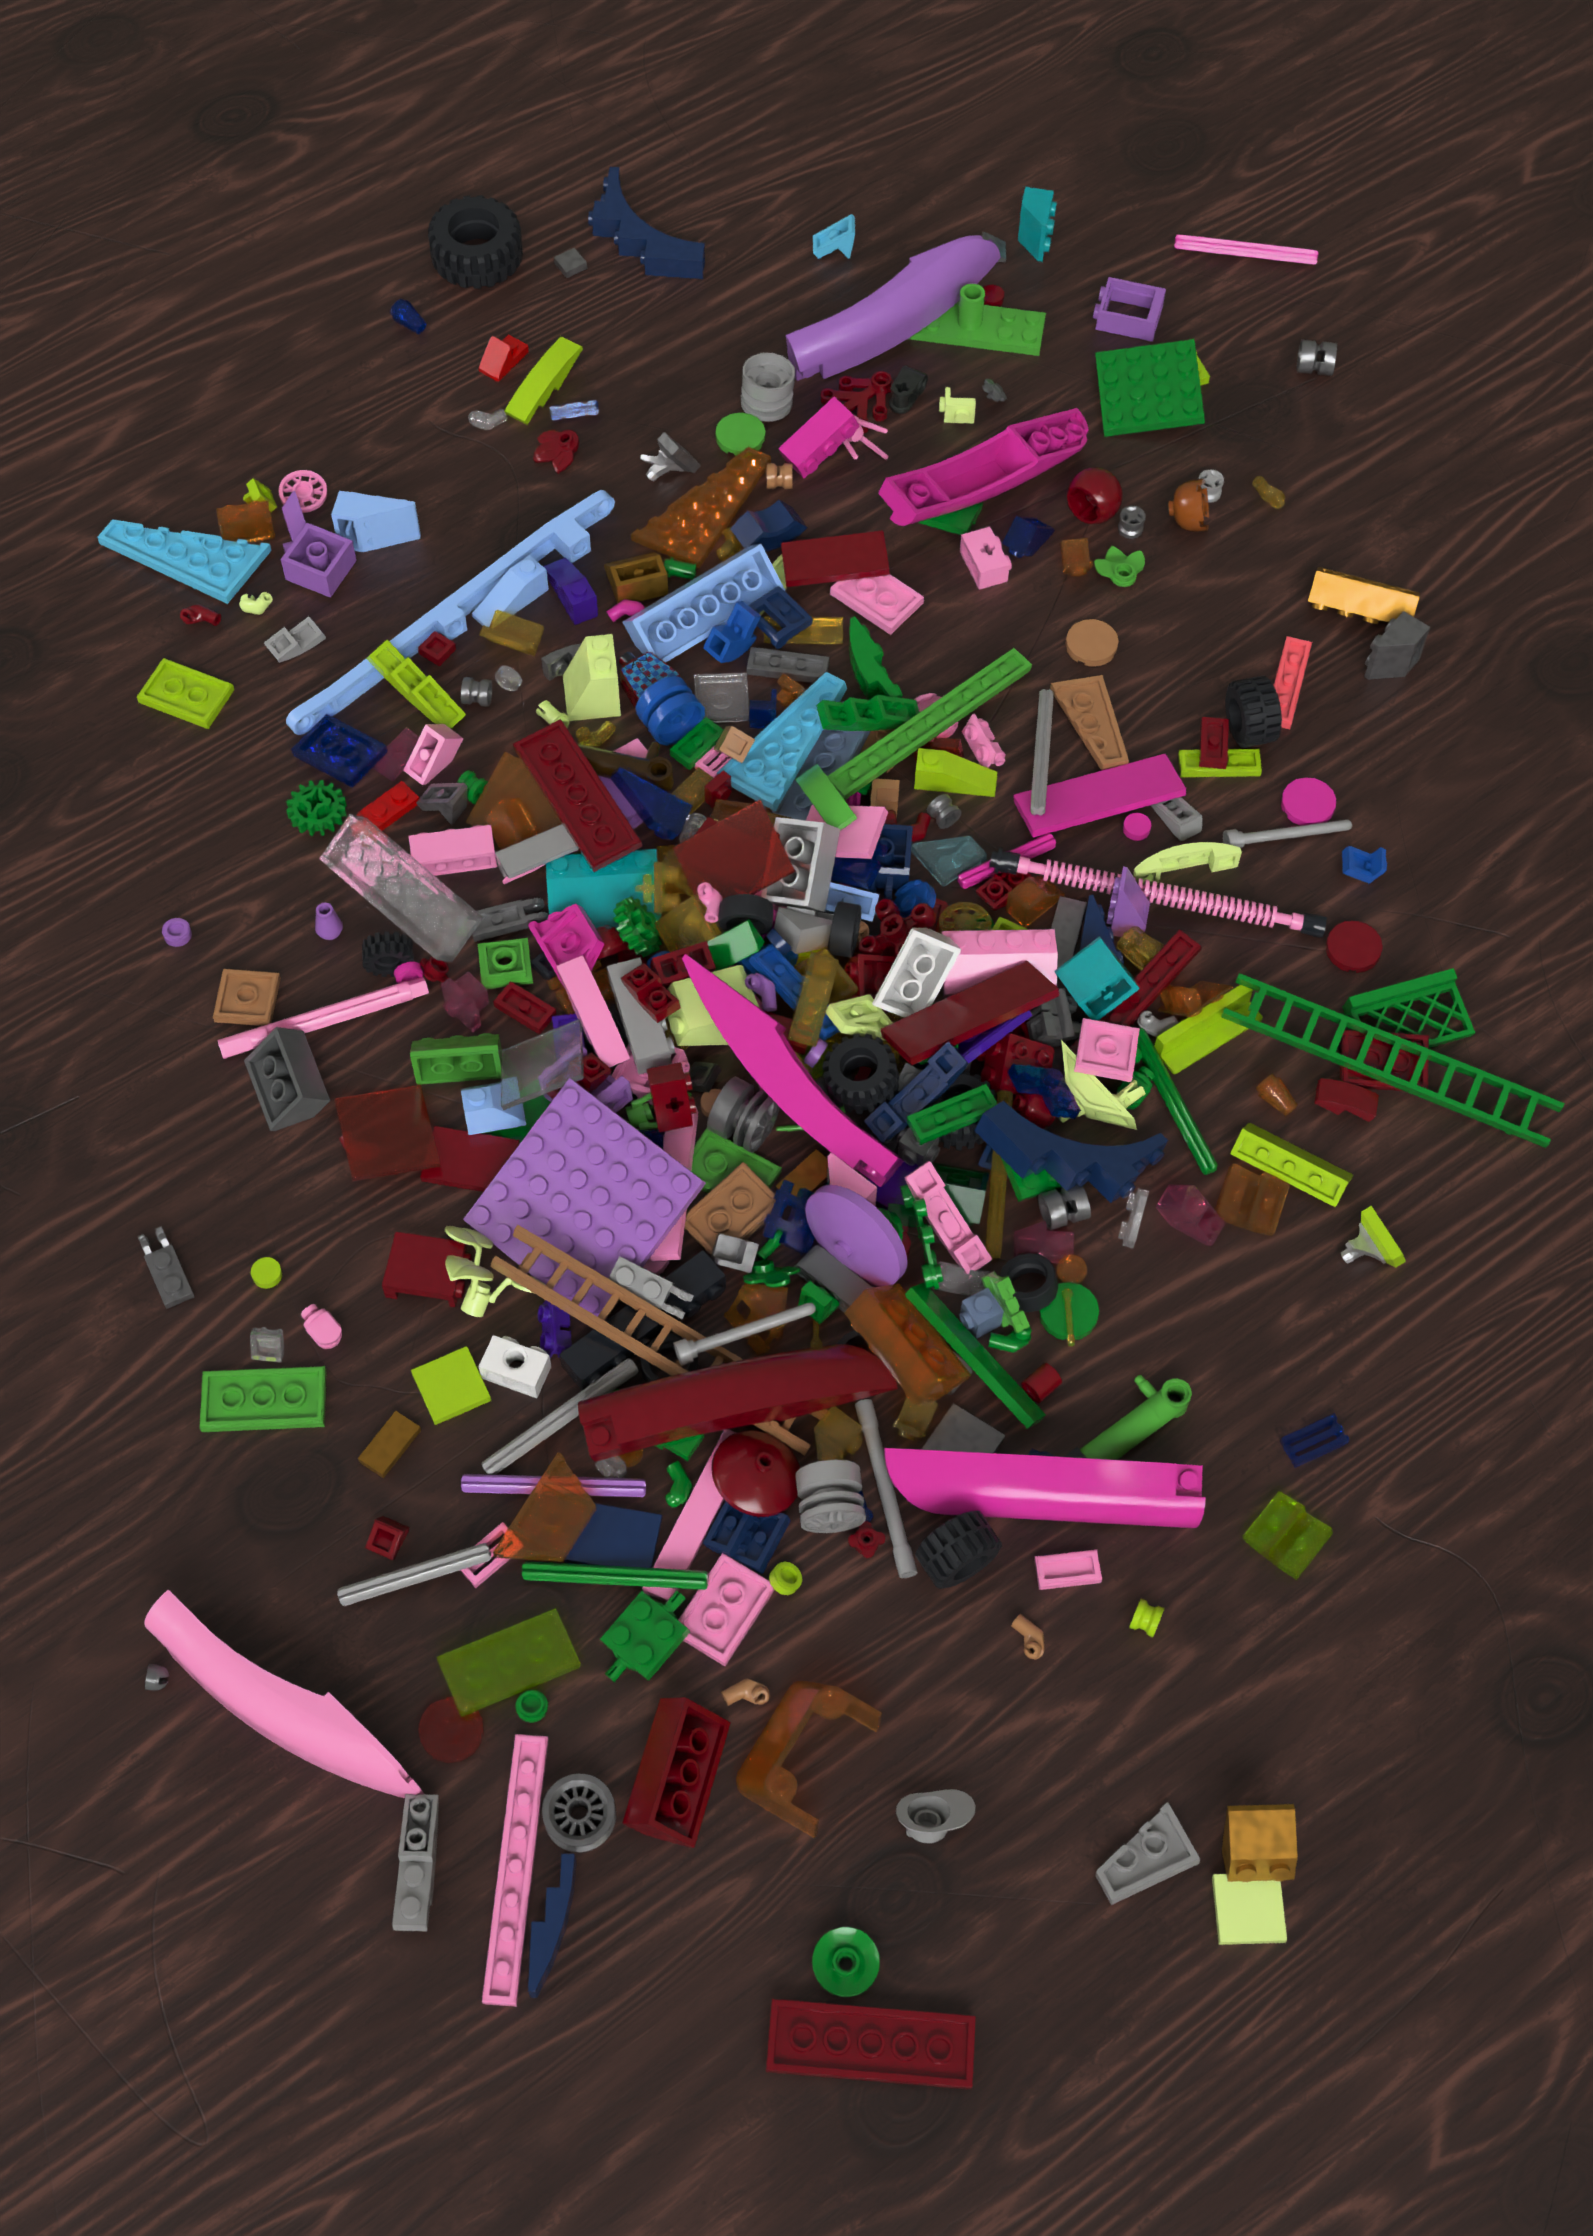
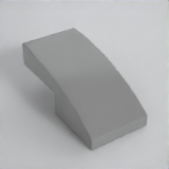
(298, 640)

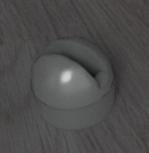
(154, 1677)

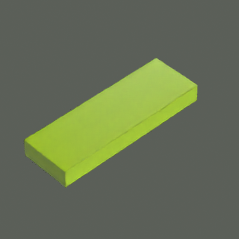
(1240, 764)

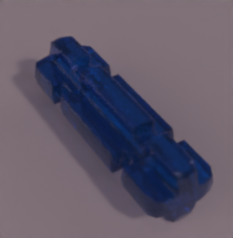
(574, 410)

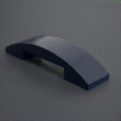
(919, 1094)

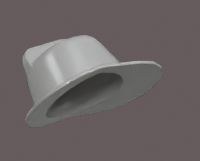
(934, 1813)

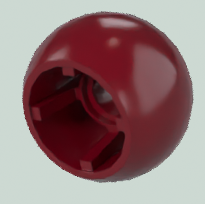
(1094, 495)

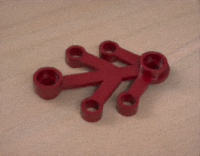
(878, 385)

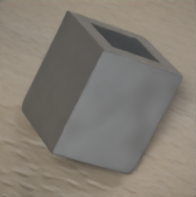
(734, 1252)

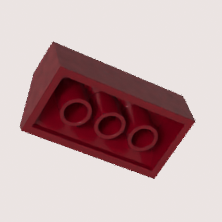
(676, 1772)

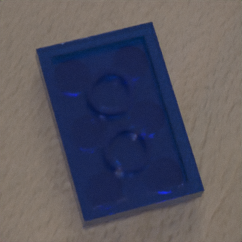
(339, 750)

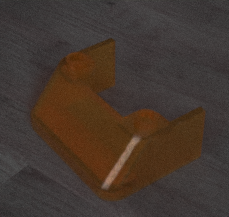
(761, 1774)

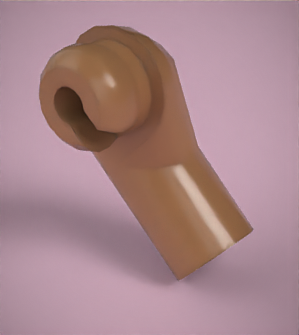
(1033, 1637)
(747, 1690)

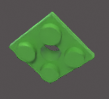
(497, 975)

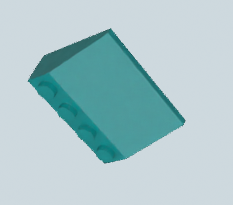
(598, 892)

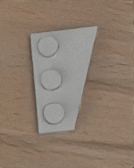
(1148, 1858)

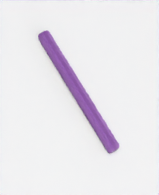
(525, 1485)

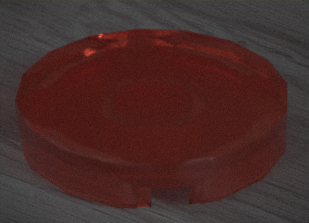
(447, 1734)

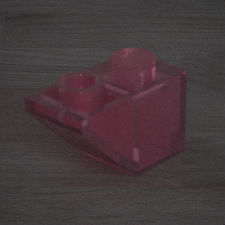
(1190, 1213)

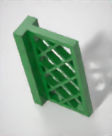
(1410, 991)

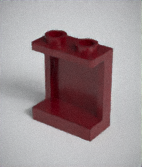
(419, 1267)

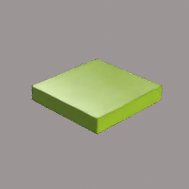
(451, 1385)

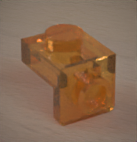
(1075, 556)

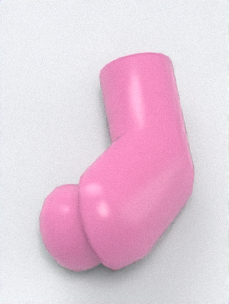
(711, 899)

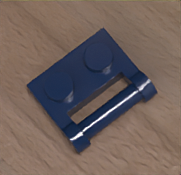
(784, 612)

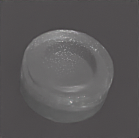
(508, 678)

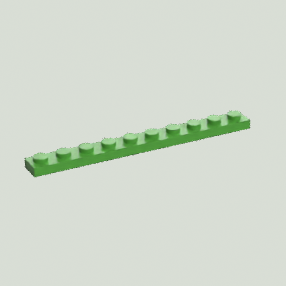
(929, 723)

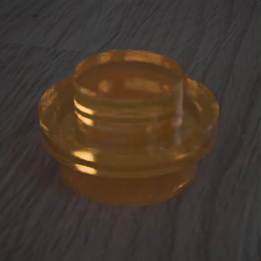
(1071, 1269)

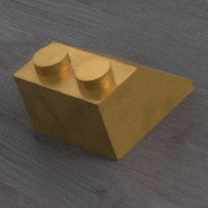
(1260, 1843)

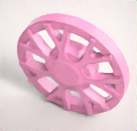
(304, 489)

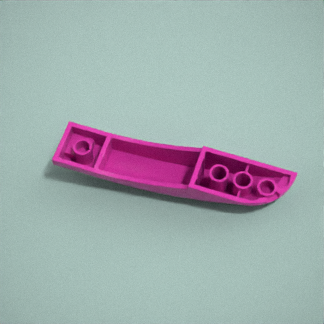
(986, 469)
(775, 1066)
(1049, 1487)

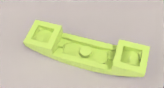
(1217, 855)

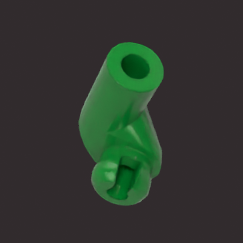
(1011, 1342)
(681, 1487)

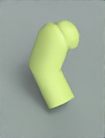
(254, 606)

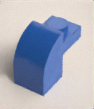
(736, 636)

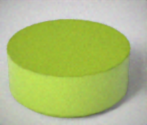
(266, 1272)
(785, 1578)

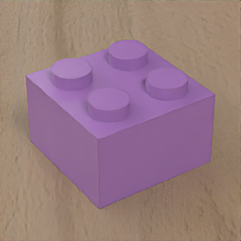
(318, 560)

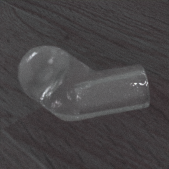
(485, 420)

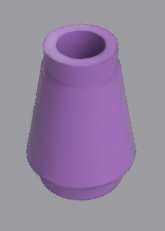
(327, 922)

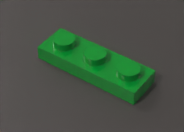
(951, 1114)

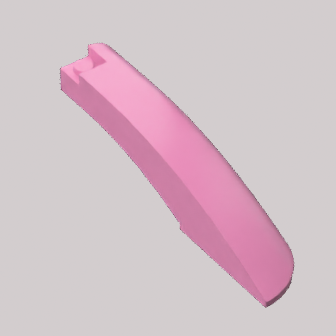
(286, 1714)

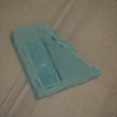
(949, 857)

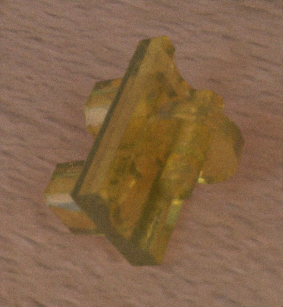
(662, 876)

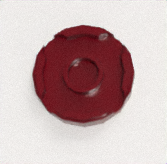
(1354, 946)

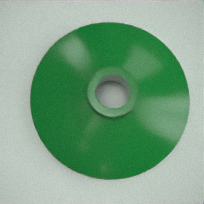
(849, 1944)

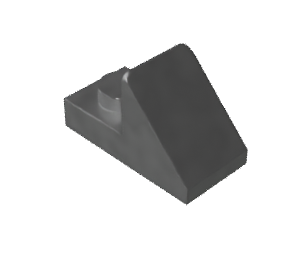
(446, 798)

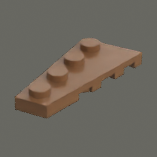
(1092, 716)

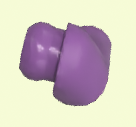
(764, 988)

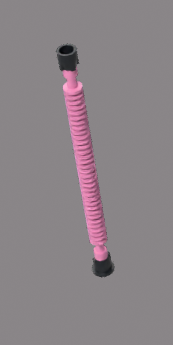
(1306, 923)

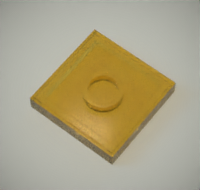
(686, 925)

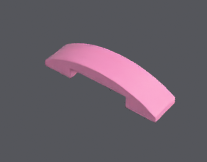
(946, 1219)

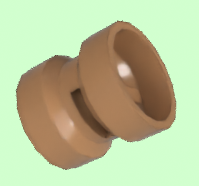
(779, 476)

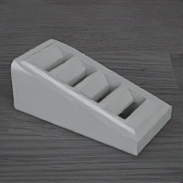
(1184, 827)

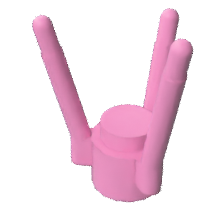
(859, 436)

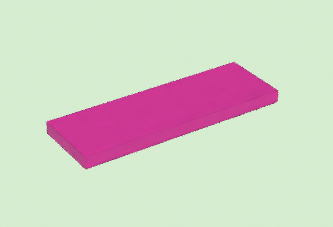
(1102, 794)

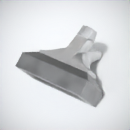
(670, 457)

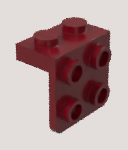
(1009, 1051)

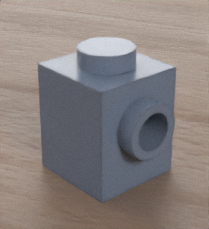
(981, 1313)

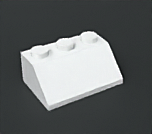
(917, 972)

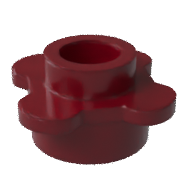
(434, 969)
(867, 1549)

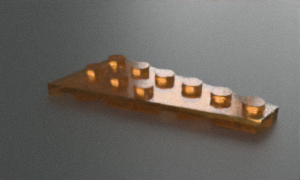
(703, 513)

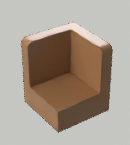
(734, 743)
(885, 794)

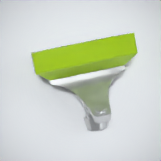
(1373, 1241)

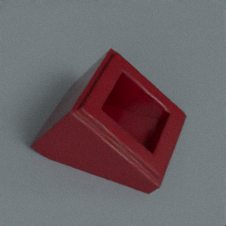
(386, 1537)

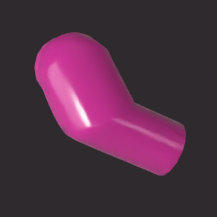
(625, 607)

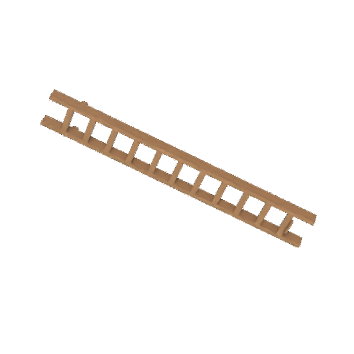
(623, 1338)

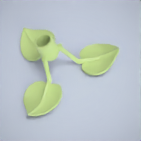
(458, 1268)

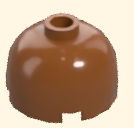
(1190, 506)

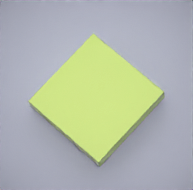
(1248, 1911)

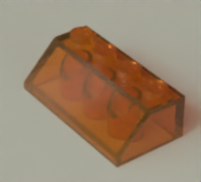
(906, 1344)

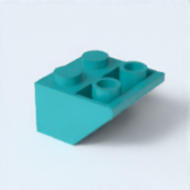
(1036, 221)
(1097, 979)

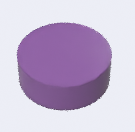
(176, 932)
(815, 1053)

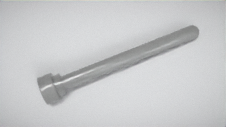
(1239, 839)
(688, 1350)

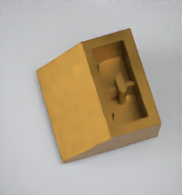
(638, 577)

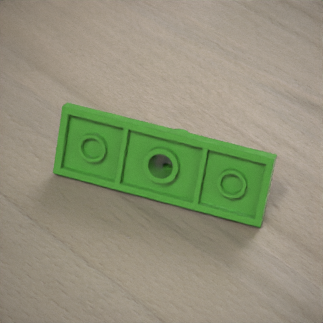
(986, 326)

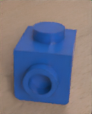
(1364, 865)

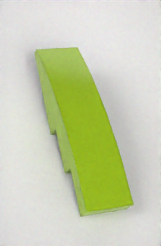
(543, 379)
(415, 686)

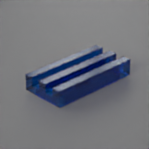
(1336, 1429)

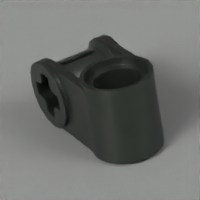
(906, 389)

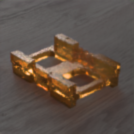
(758, 1311)

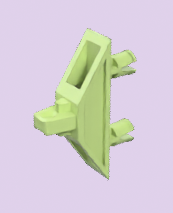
(1094, 1097)

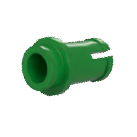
(680, 568)

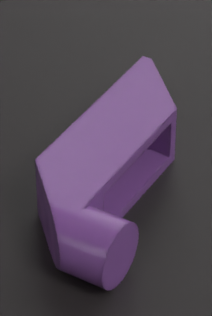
(293, 518)

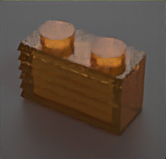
(246, 522)

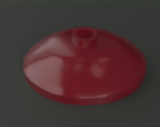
(749, 1484)

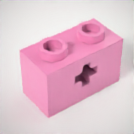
(985, 557)

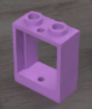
(1132, 294)

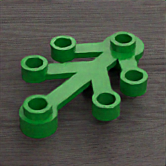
(931, 1270)

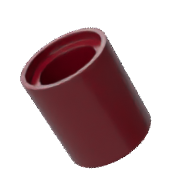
(1041, 1382)

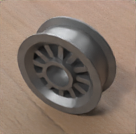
(559, 1791)

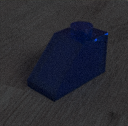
(1026, 536)

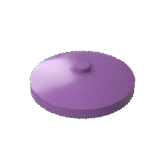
(856, 1235)

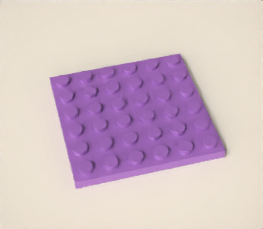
(586, 1189)

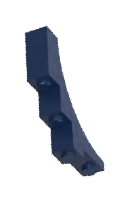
(657, 251)
(1069, 1162)

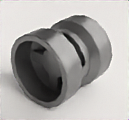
(476, 691)

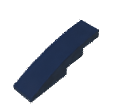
(548, 1935)

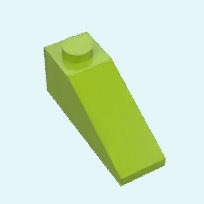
(953, 774)

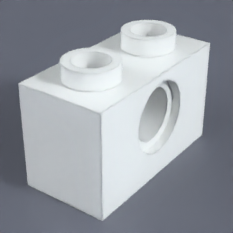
(524, 1379)

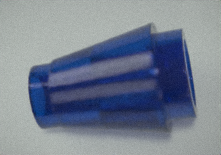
(406, 315)

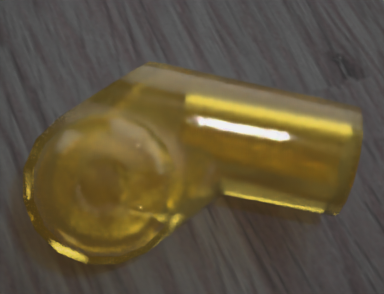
(1269, 493)
(730, 546)

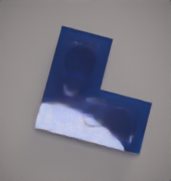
(1049, 1084)

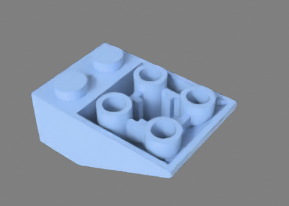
(374, 520)

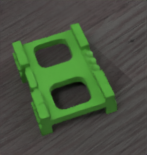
(1003, 1292)

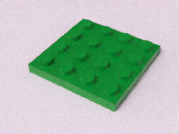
(1149, 388)

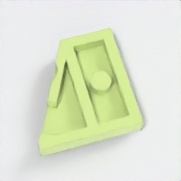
(858, 1017)

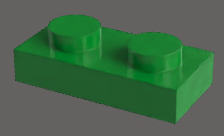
(696, 743)

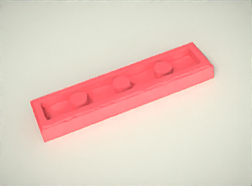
(1290, 676)

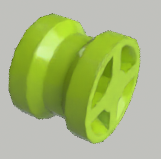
(1146, 1617)

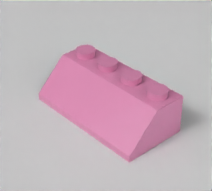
(995, 951)

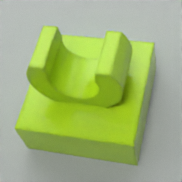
(259, 493)

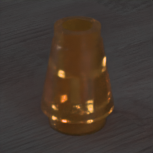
(1276, 1094)

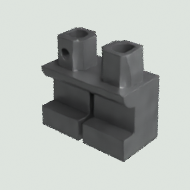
(1053, 1021)

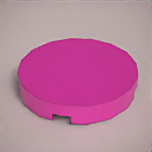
(1308, 801)

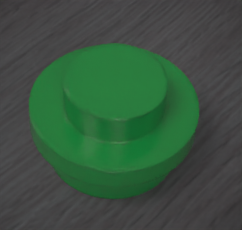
(531, 1706)

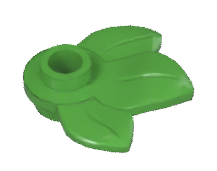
(1119, 567)

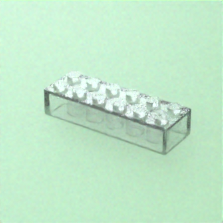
(401, 888)

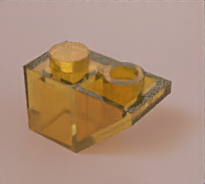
(836, 1436)

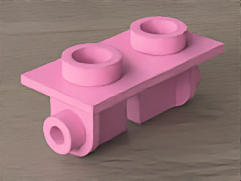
(981, 742)

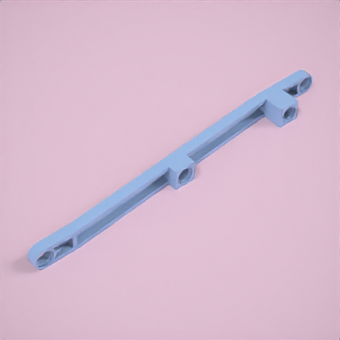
(448, 618)

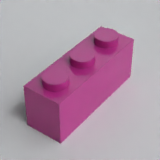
(819, 437)

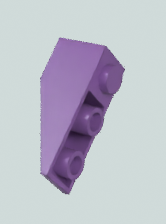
(1127, 905)

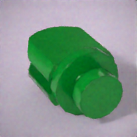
(1143, 1077)

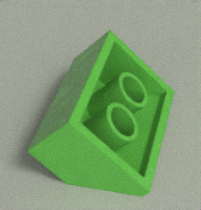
(456, 1059)

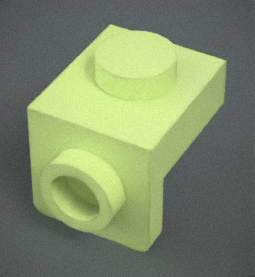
(957, 409)

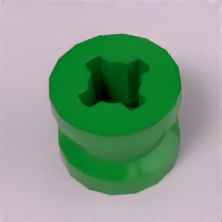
(474, 785)

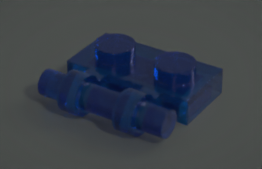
(858, 871)
(796, 1229)

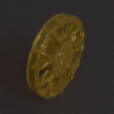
(964, 921)

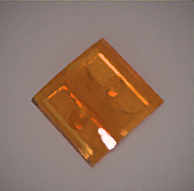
(1251, 1200)

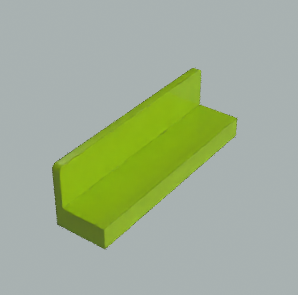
(1204, 1032)
(1291, 1164)

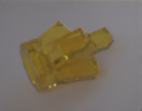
(1138, 947)

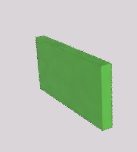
(263, 1399)

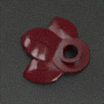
(555, 450)

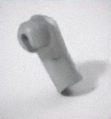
(1153, 1025)

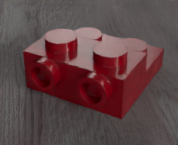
(868, 973)

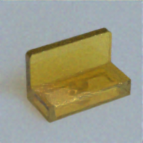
(513, 632)

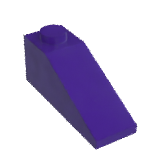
(572, 590)

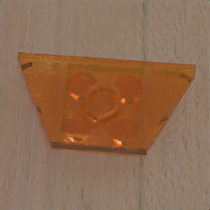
(549, 1518)

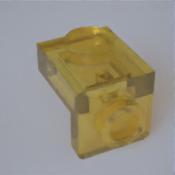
(914, 1419)

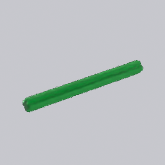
(1176, 1105)
(615, 1575)

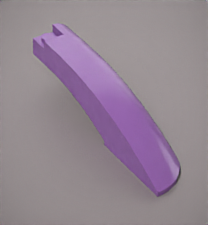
(894, 311)

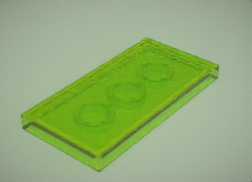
(508, 1662)

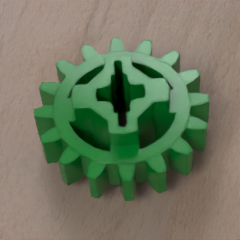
(319, 807)
(637, 926)

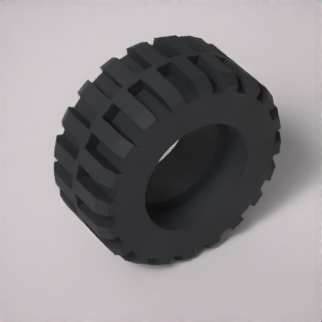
(471, 220)

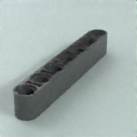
(838, 1281)

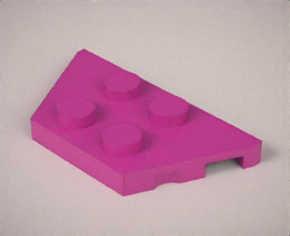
(568, 936)

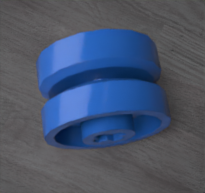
(669, 710)

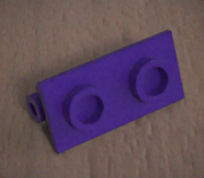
(552, 1338)

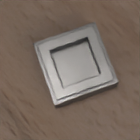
(570, 262)

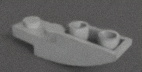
(416, 1863)

